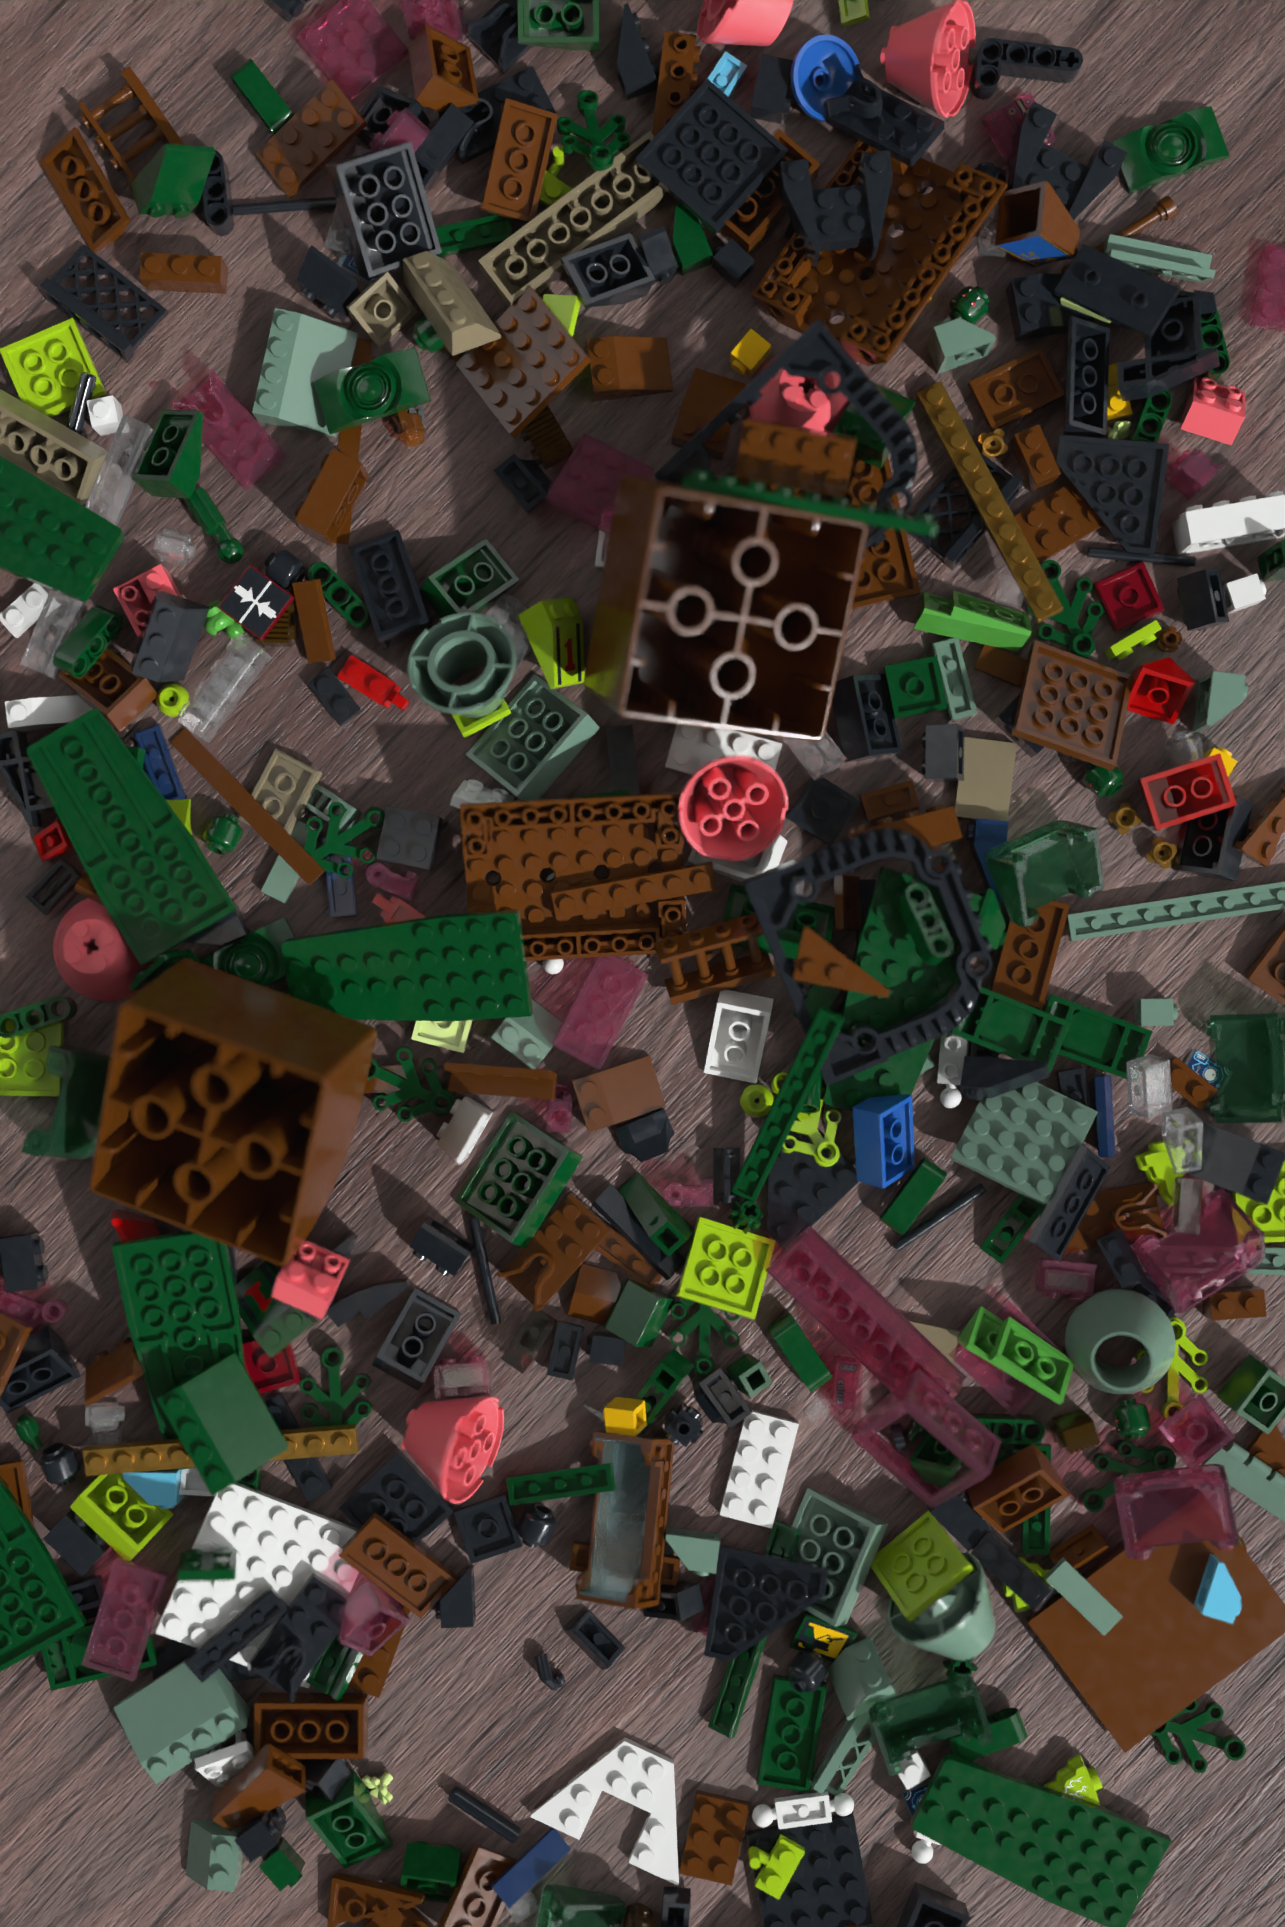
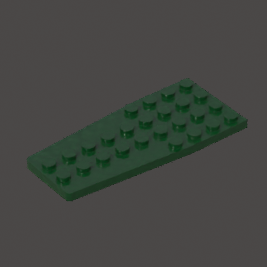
(810, 502)
(51, 535)
(128, 838)
(892, 959)
(415, 969)
(178, 1309)
(33, 1593)
(1042, 1839)

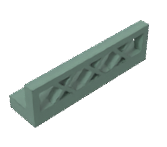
(1160, 259)
(837, 1752)

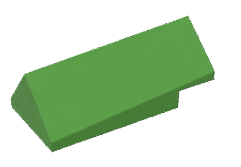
(973, 620)
(1018, 1353)

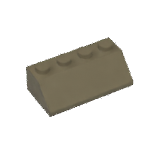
(447, 303)

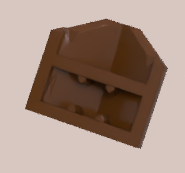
(594, 1294)

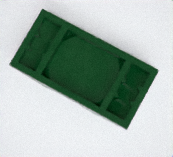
(1171, 148)
(372, 390)
(255, 956)
(1013, 1029)
(1098, 1037)
(65, 1658)

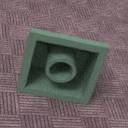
(957, 344)
(1216, 697)
(529, 1036)
(860, 1678)
(213, 1856)

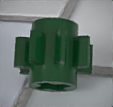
(746, 1216)
(965, 1669)

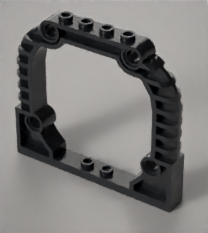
(814, 356)
(775, 897)

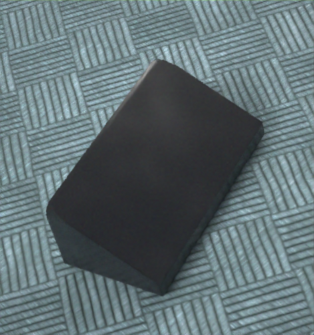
(595, 1640)

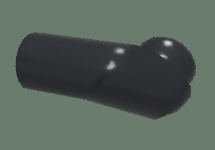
(545, 1674)

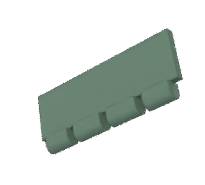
(1252, 1478)

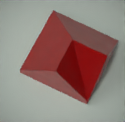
(1159, 690)
(133, 1225)

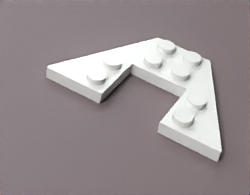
(633, 1776)

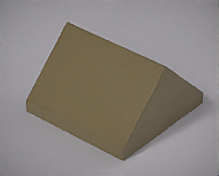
(381, 309)

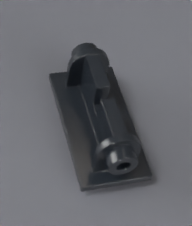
(725, 1171)

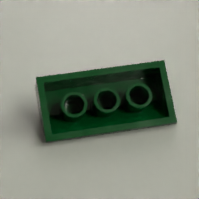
(811, 914)

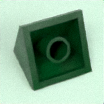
(639, 1314)

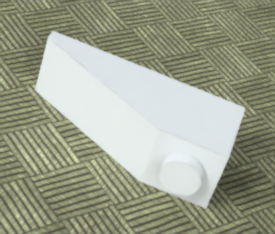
(44, 712)

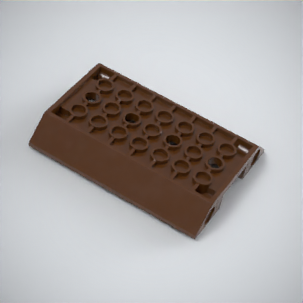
(904, 267)
(573, 840)

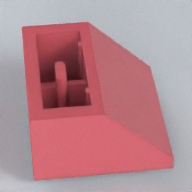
(1213, 410)
(139, 592)
(310, 1279)

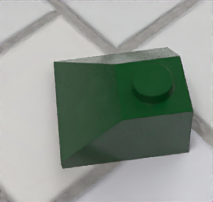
(992, 919)
(935, 1461)

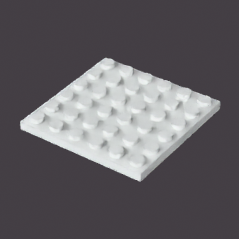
(274, 1548)

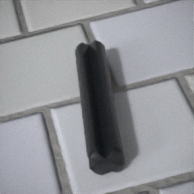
(79, 407)
(484, 1814)

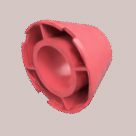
(742, 21)

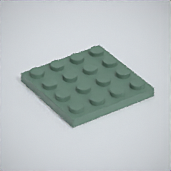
(1025, 1139)

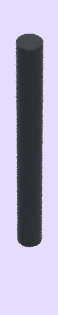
(284, 206)
(1159, 558)
(939, 1217)
(484, 1269)

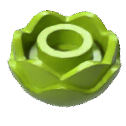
(163, 697)
(748, 1098)

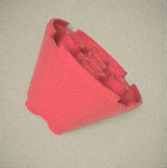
(932, 57)
(800, 401)
(733, 808)
(94, 954)
(455, 1442)

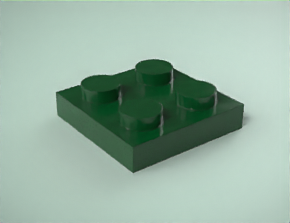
(915, 687)
(207, 1566)

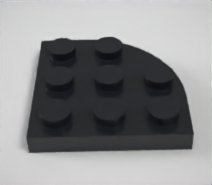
(400, 1498)

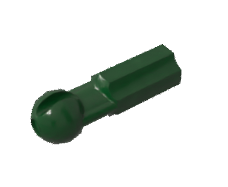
(212, 522)

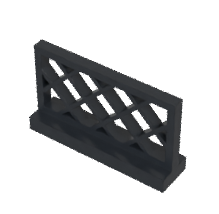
(90, 320)
(975, 529)

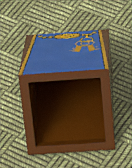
(1036, 225)

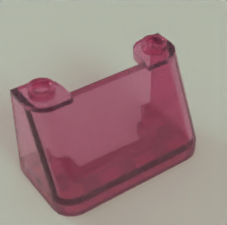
(1196, 1266)
(1175, 1509)

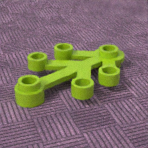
(808, 1126)
(1179, 1365)

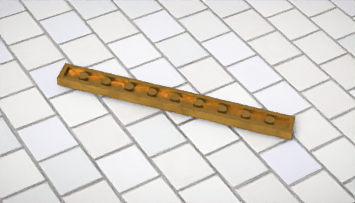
(989, 502)
(173, 1455)

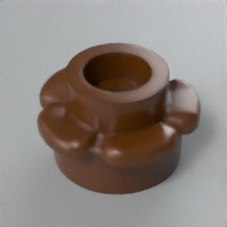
(1162, 642)

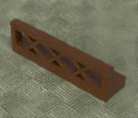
(501, 1081)

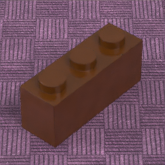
(183, 273)

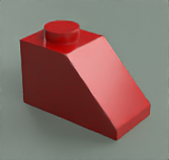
(53, 842)

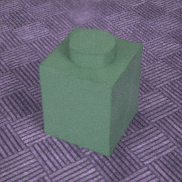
(1155, 1012)

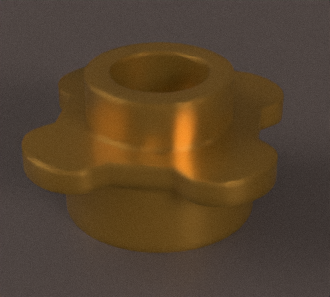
(993, 450)
(1132, 818)
(1168, 849)

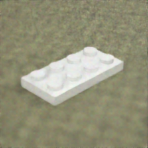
(699, 745)
(759, 1468)

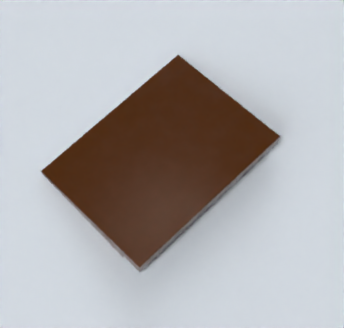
(1162, 1646)

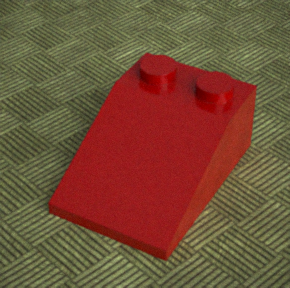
(1187, 792)

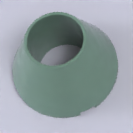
(454, 647)
(1120, 1313)
(954, 1625)

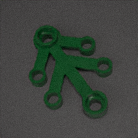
(598, 156)
(1070, 615)
(336, 843)
(412, 1088)
(704, 1317)
(335, 1403)
(1152, 1464)
(1188, 1731)

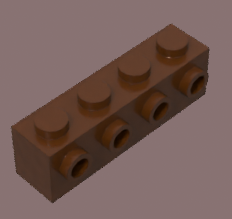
(675, 76)

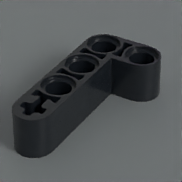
(1028, 66)

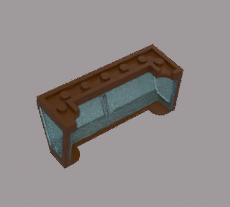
(629, 1522)

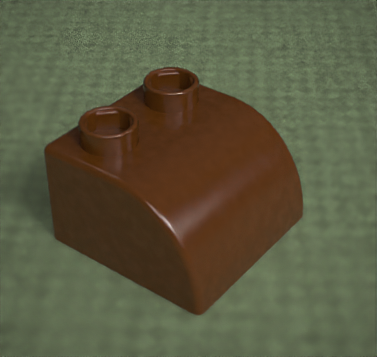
(722, 611)
(229, 1108)

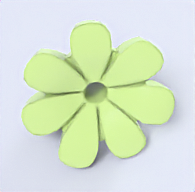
(1119, 431)
(379, 1786)

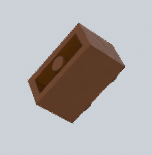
(1034, 458)
(1235, 1303)

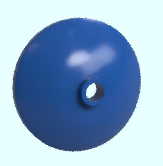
(831, 63)

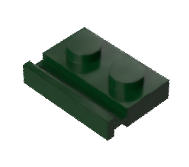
(335, 1669)

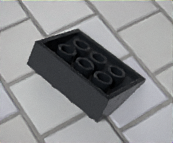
(383, 208)

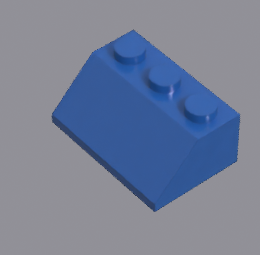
(883, 1139)

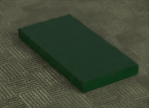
(790, 1736)

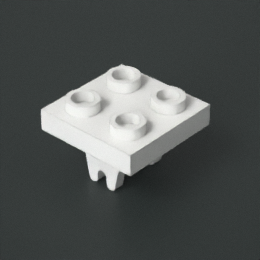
(474, 792)
(224, 1763)

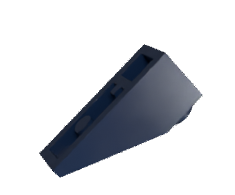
(984, 836)

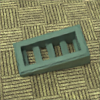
(348, 819)

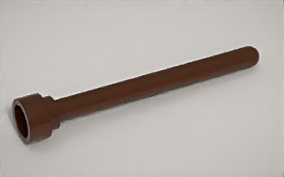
(1164, 210)

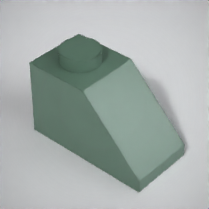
(695, 1549)

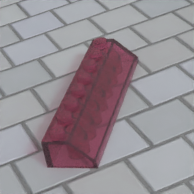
(859, 1314)

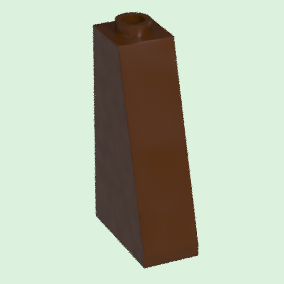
(258, 1788)

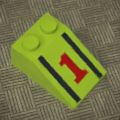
(557, 640)

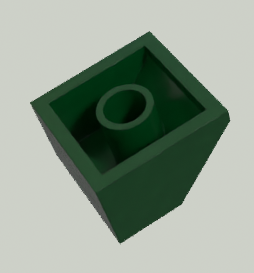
(1256, 1394)
(431, 1870)

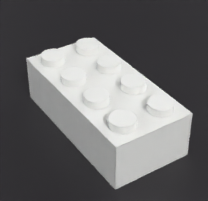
(1230, 524)

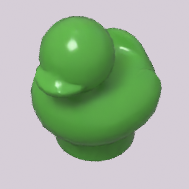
(218, 620)

